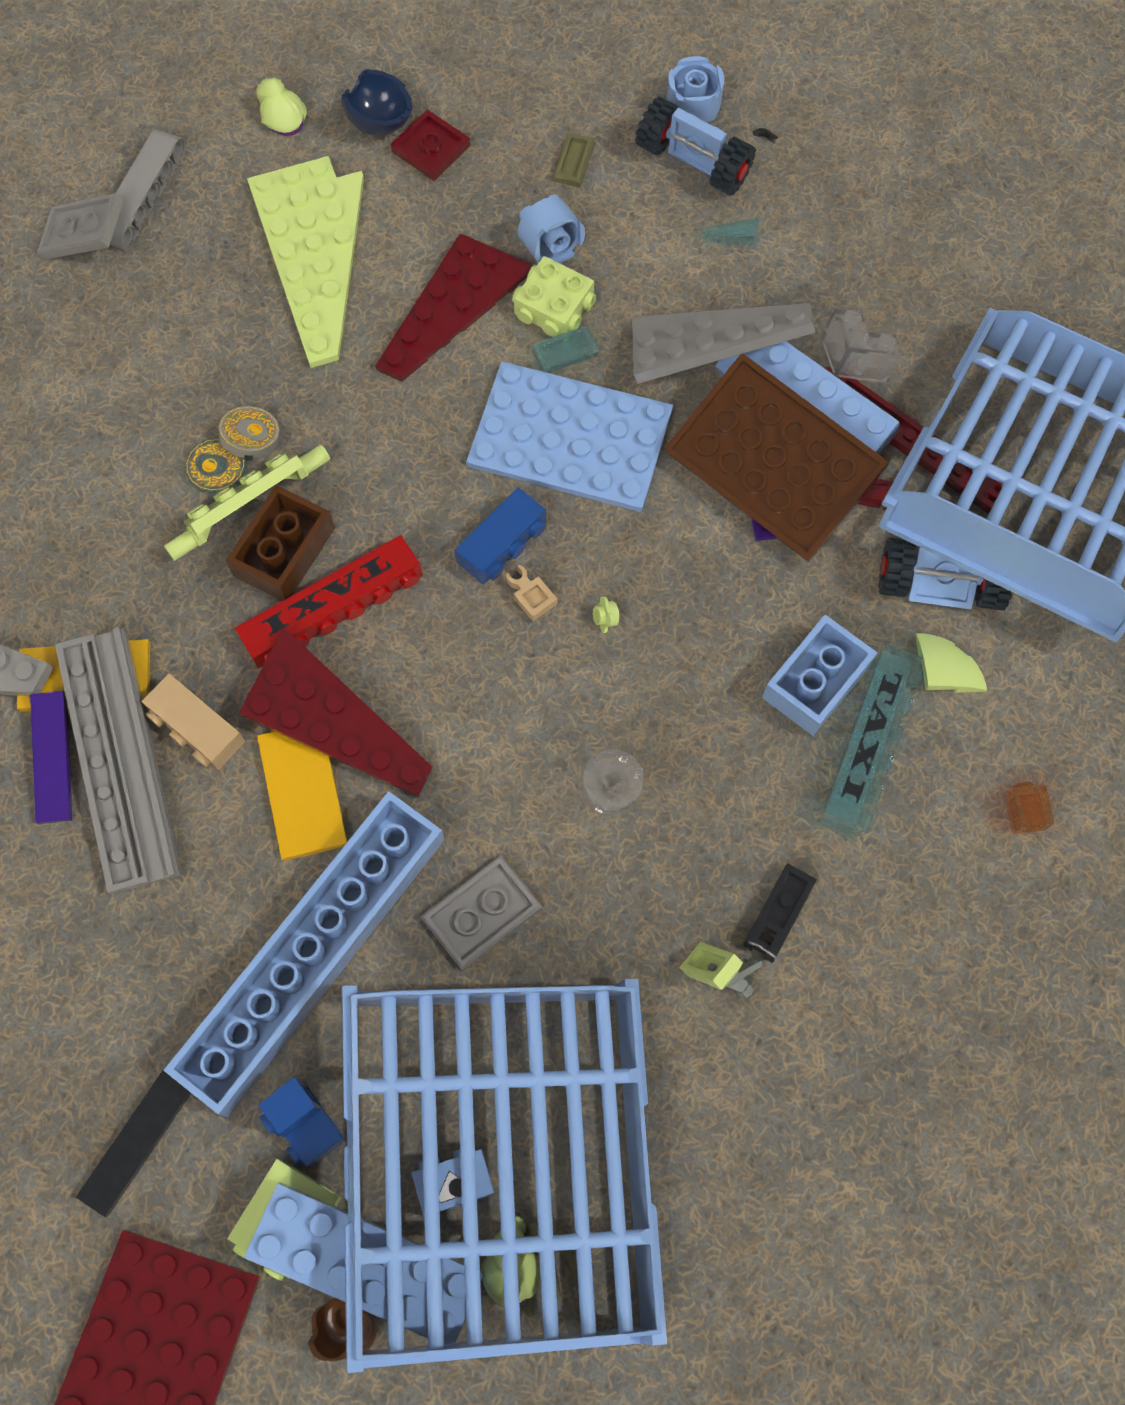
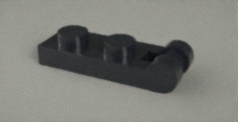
(780, 911)

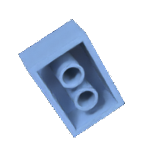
(819, 675)

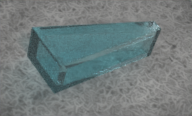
(736, 233)

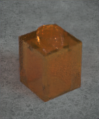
(1029, 808)

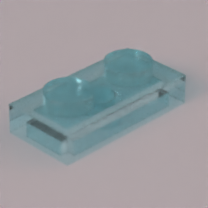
(565, 349)

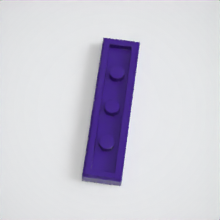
(51, 757)

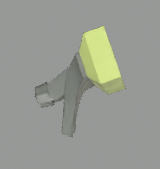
(720, 969)

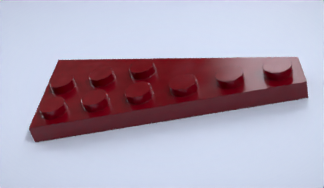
(456, 296)
(316, 709)

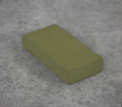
(573, 160)

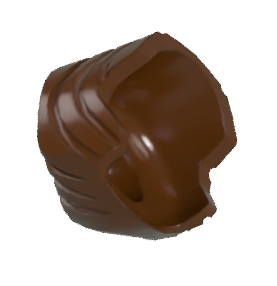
(330, 1331)

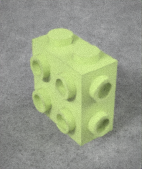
(553, 297)

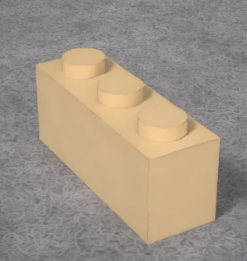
(192, 723)

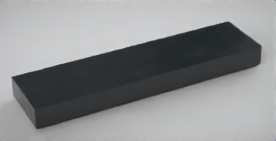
(133, 1144)

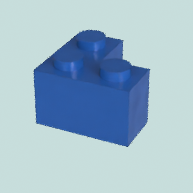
(302, 1120)

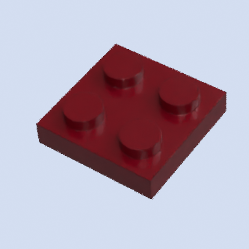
(430, 145)

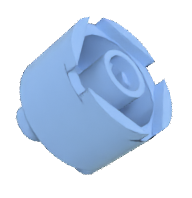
(696, 87)
(550, 223)

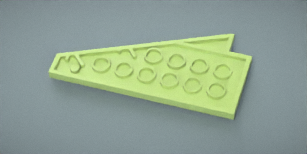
(312, 238)

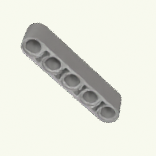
(144, 183)

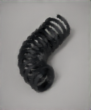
(768, 135)

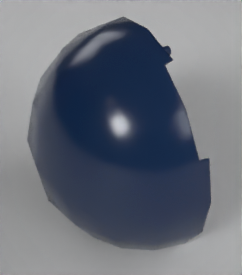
(377, 103)

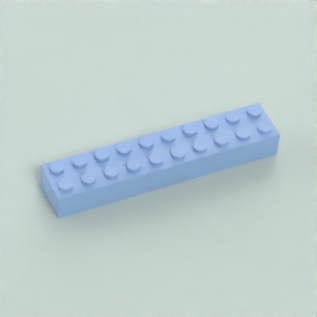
(305, 955)

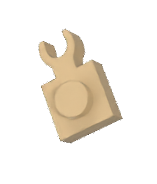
(532, 595)

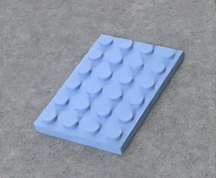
(570, 436)

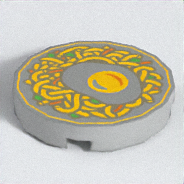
(248, 431)

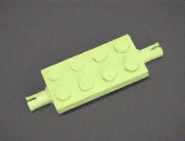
(230, 499)

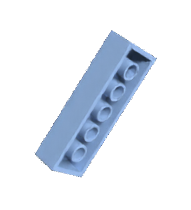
(824, 392)
(307, 1243)

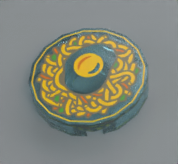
(213, 468)

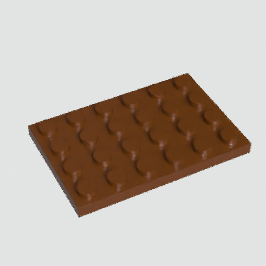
(776, 457)

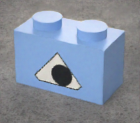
(450, 1181)

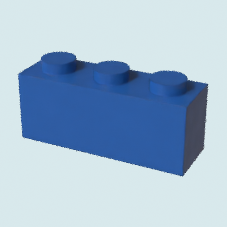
(501, 536)

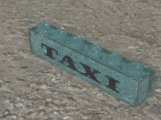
(871, 741)

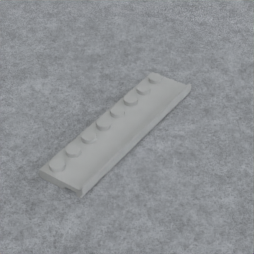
(117, 761)

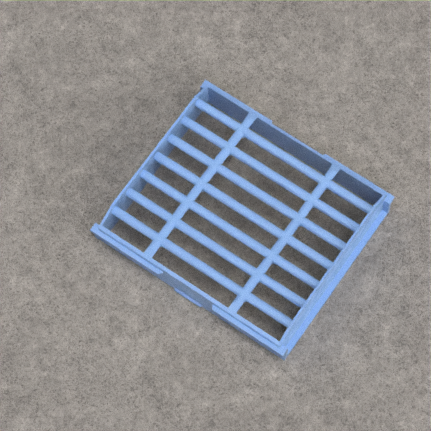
(981, 543)
(644, 1213)

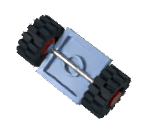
(695, 144)
(934, 579)

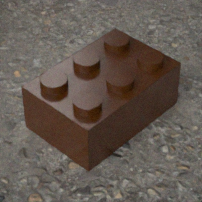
(281, 543)

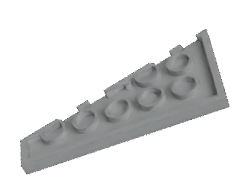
(692, 339)

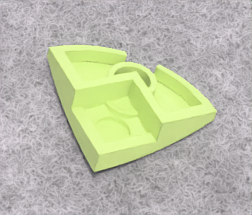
(948, 666)

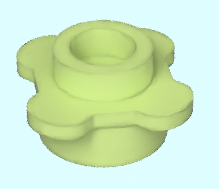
(606, 614)

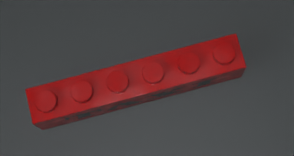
(333, 599)

